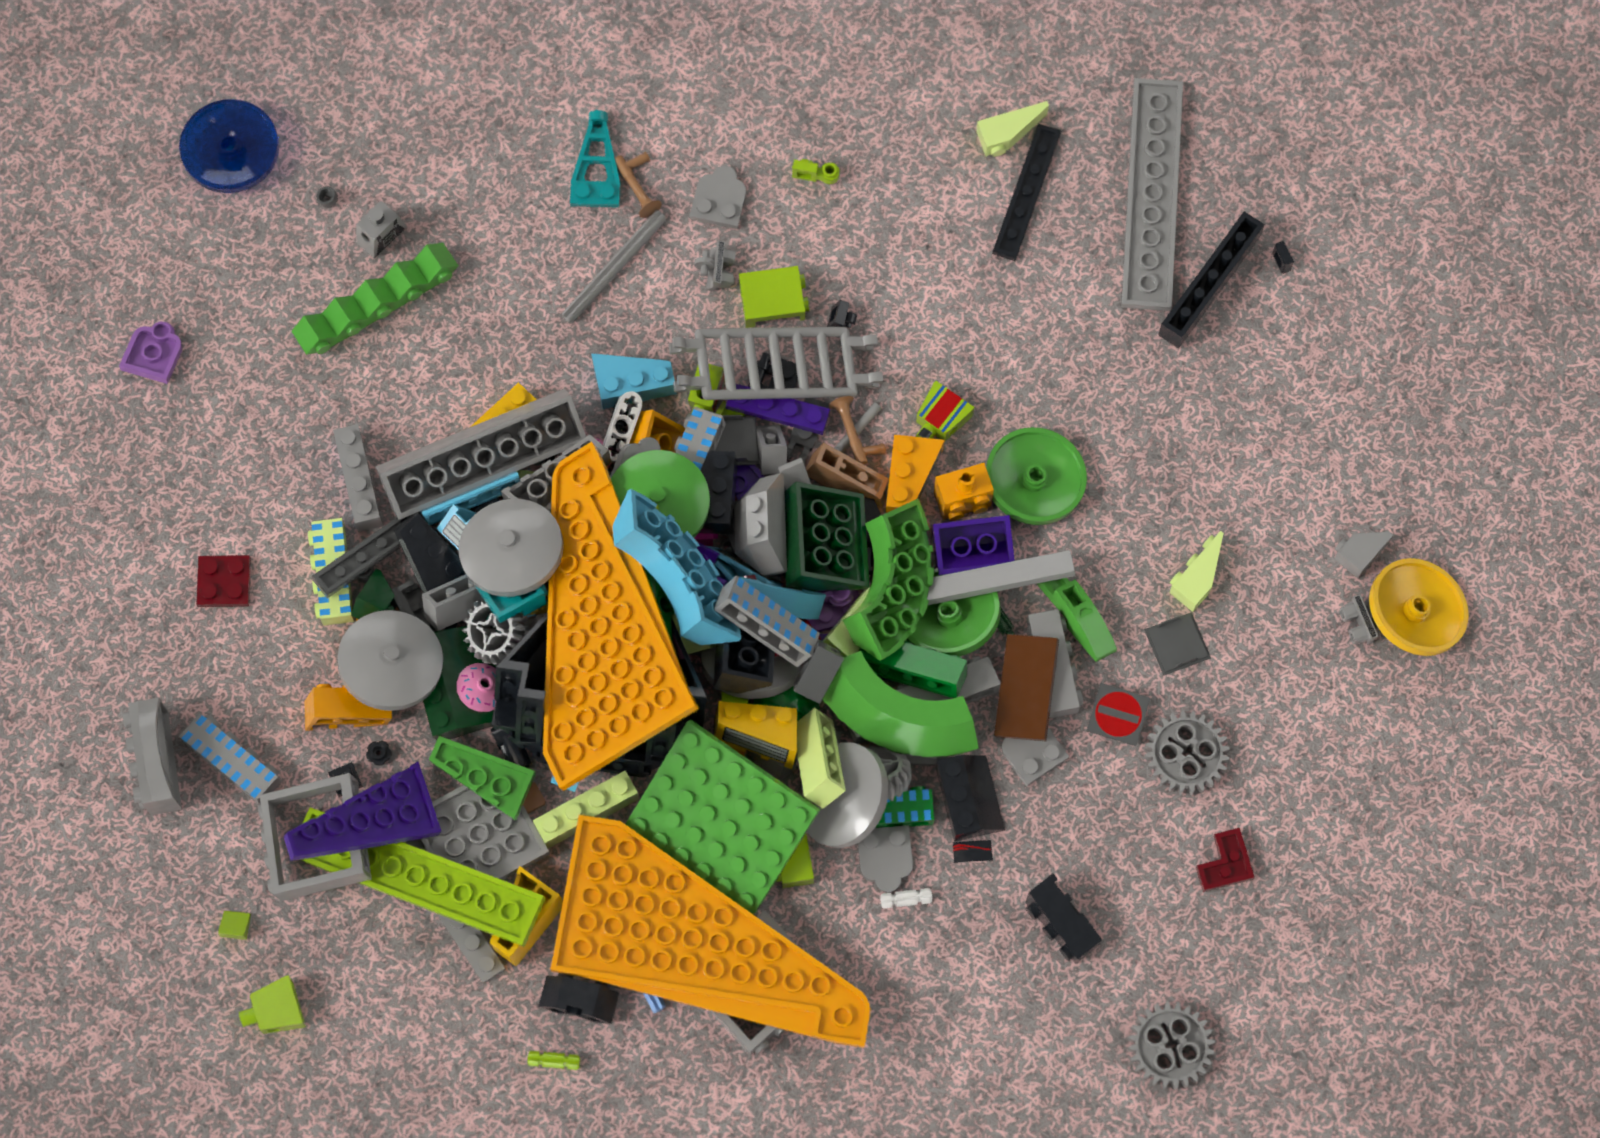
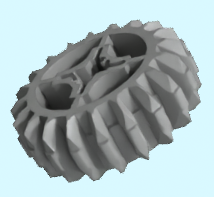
(486, 640)
(897, 769)

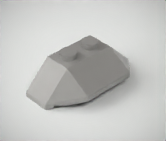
(762, 526)

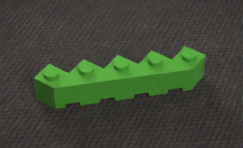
(375, 299)

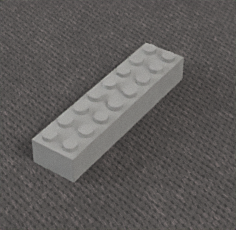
(481, 454)

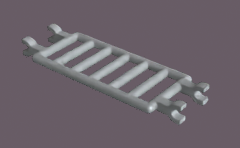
(703, 382)

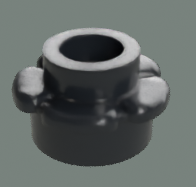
(381, 759)

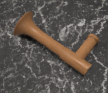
(648, 206)
(842, 405)

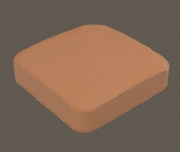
(533, 799)

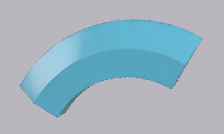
(676, 566)

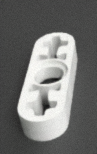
(621, 407)

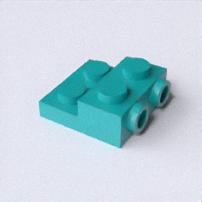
(507, 607)

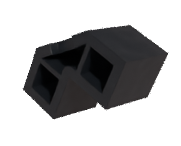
(579, 998)

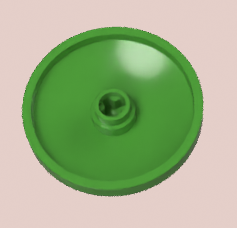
(1036, 476)
(670, 483)
(958, 624)

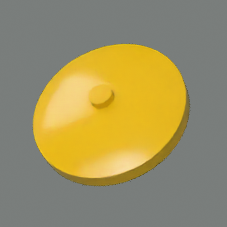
(1418, 607)

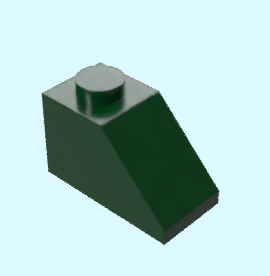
(374, 596)

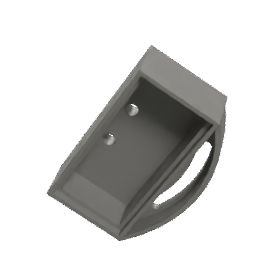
(154, 756)

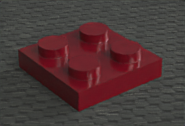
(223, 581)

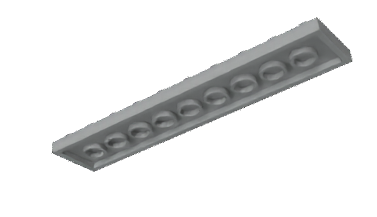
(1152, 194)

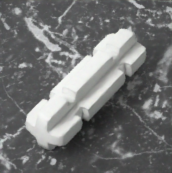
(906, 898)

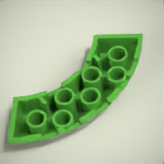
(898, 581)
(895, 719)

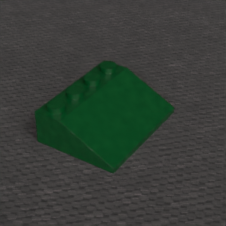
(825, 539)
(443, 707)

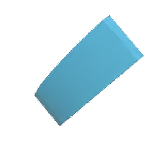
(802, 604)

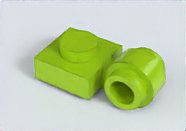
(808, 170)

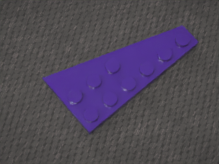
(375, 817)

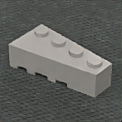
(538, 485)

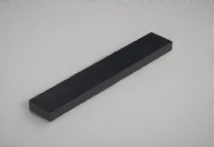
(1026, 192)

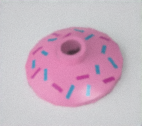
(470, 688)

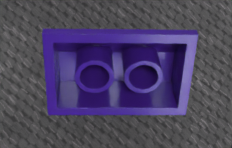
(972, 544)

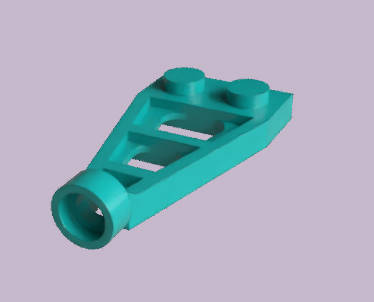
(595, 193)

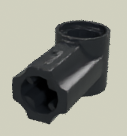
(510, 750)

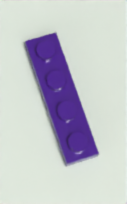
(783, 411)

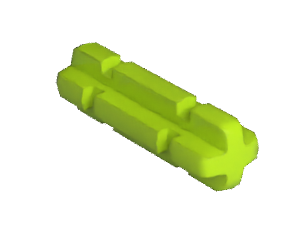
(553, 1060)

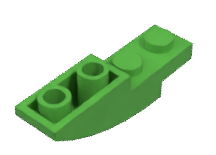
(1081, 615)

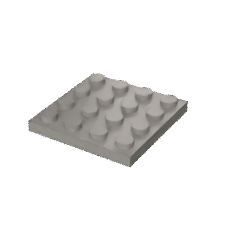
(484, 836)

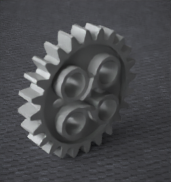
(1201, 736)
(1194, 1038)

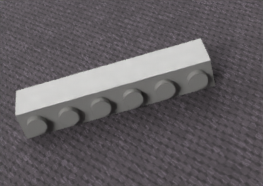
(979, 683)

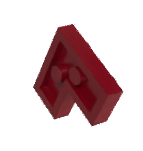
(1232, 866)

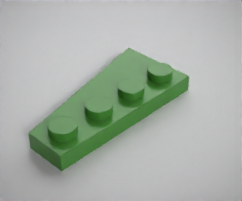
(488, 776)

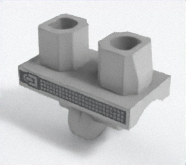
(712, 264)
(1357, 610)

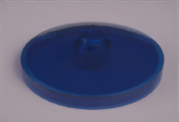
(229, 146)

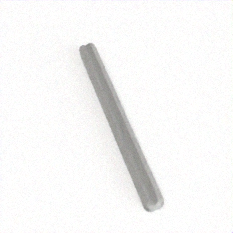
(613, 267)

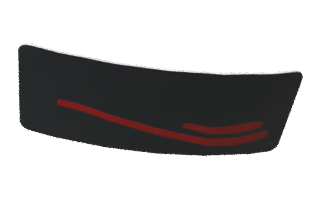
(972, 851)

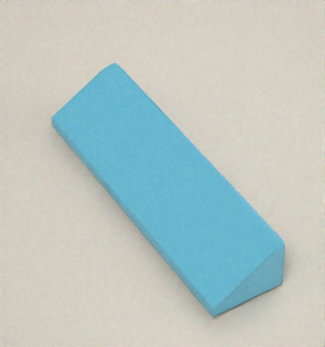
(470, 498)

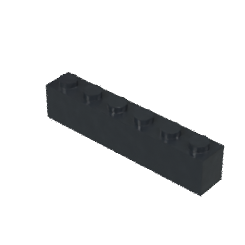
(1211, 279)

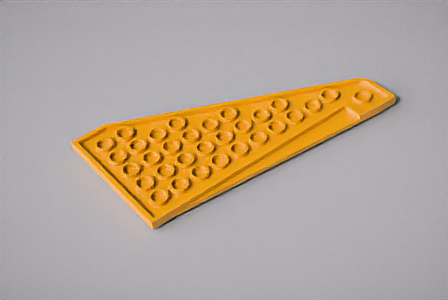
(607, 647)
(667, 933)

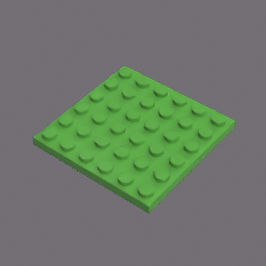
(722, 817)

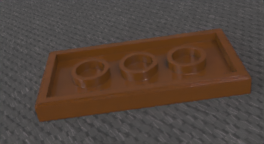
(1026, 687)

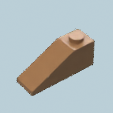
(842, 472)

